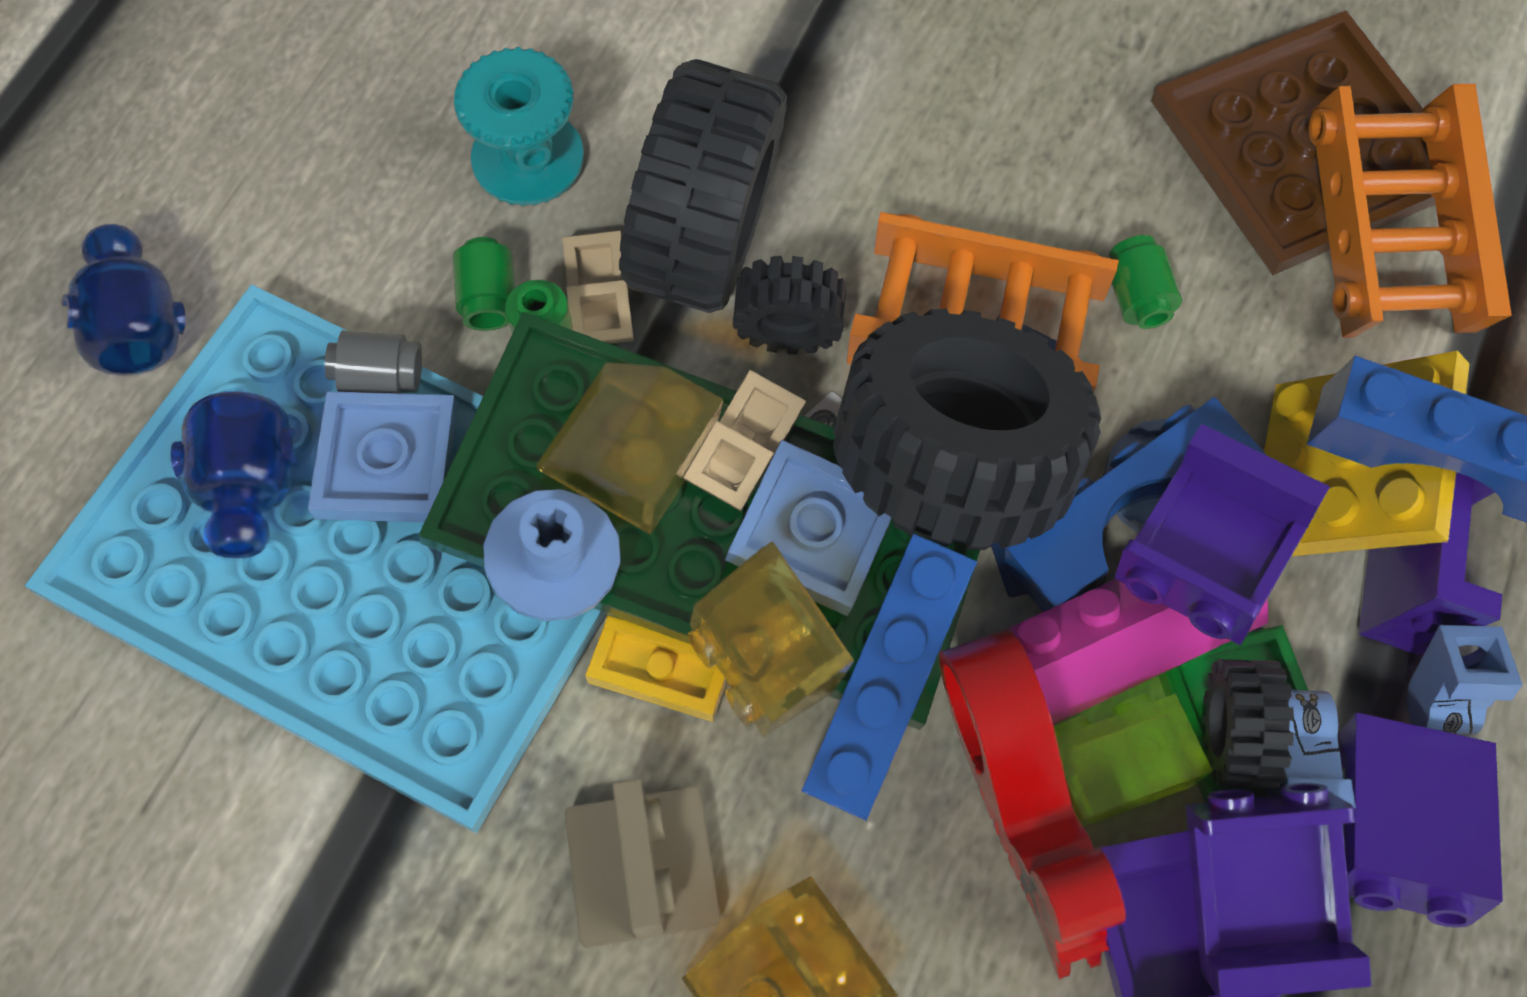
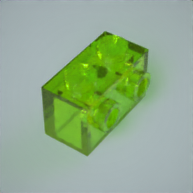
(1129, 758)

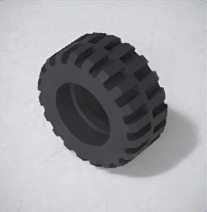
(701, 184)
(965, 428)

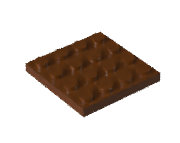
(1252, 143)

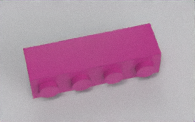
(1108, 645)

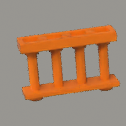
(1463, 201)
(967, 252)

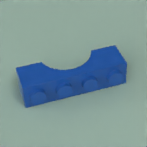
(1397, 418)
(1071, 554)
(889, 677)

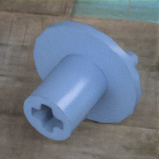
(551, 555)

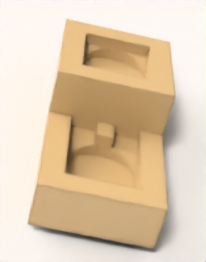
(595, 289)
(745, 440)

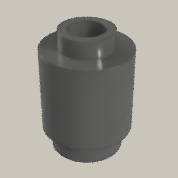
(374, 363)

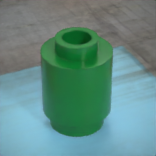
(483, 282)
(1144, 282)
(540, 300)

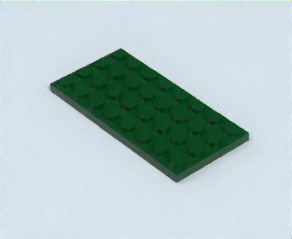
(684, 557)

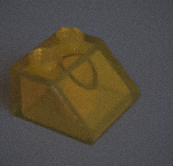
(632, 440)
(768, 642)
(790, 949)

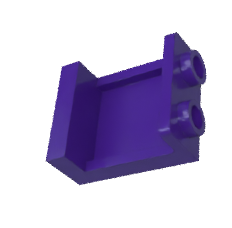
(1220, 535)
(1425, 585)
(1422, 820)
(1274, 892)
(1158, 942)

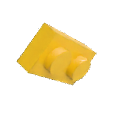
(654, 669)

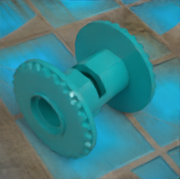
(519, 115)

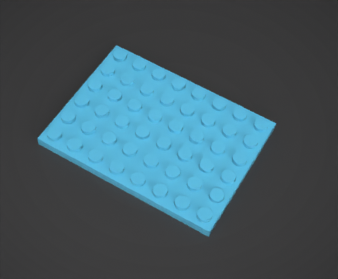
(337, 623)

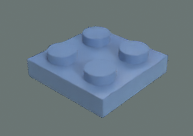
(382, 455)
(814, 524)

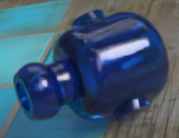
(122, 306)
(236, 466)

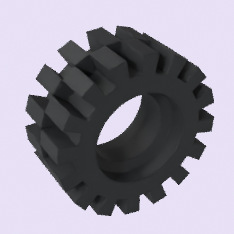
(789, 305)
(1248, 723)

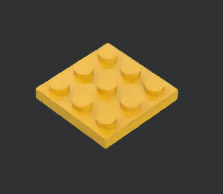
(1365, 504)

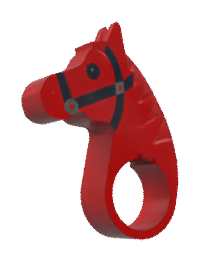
(1026, 794)

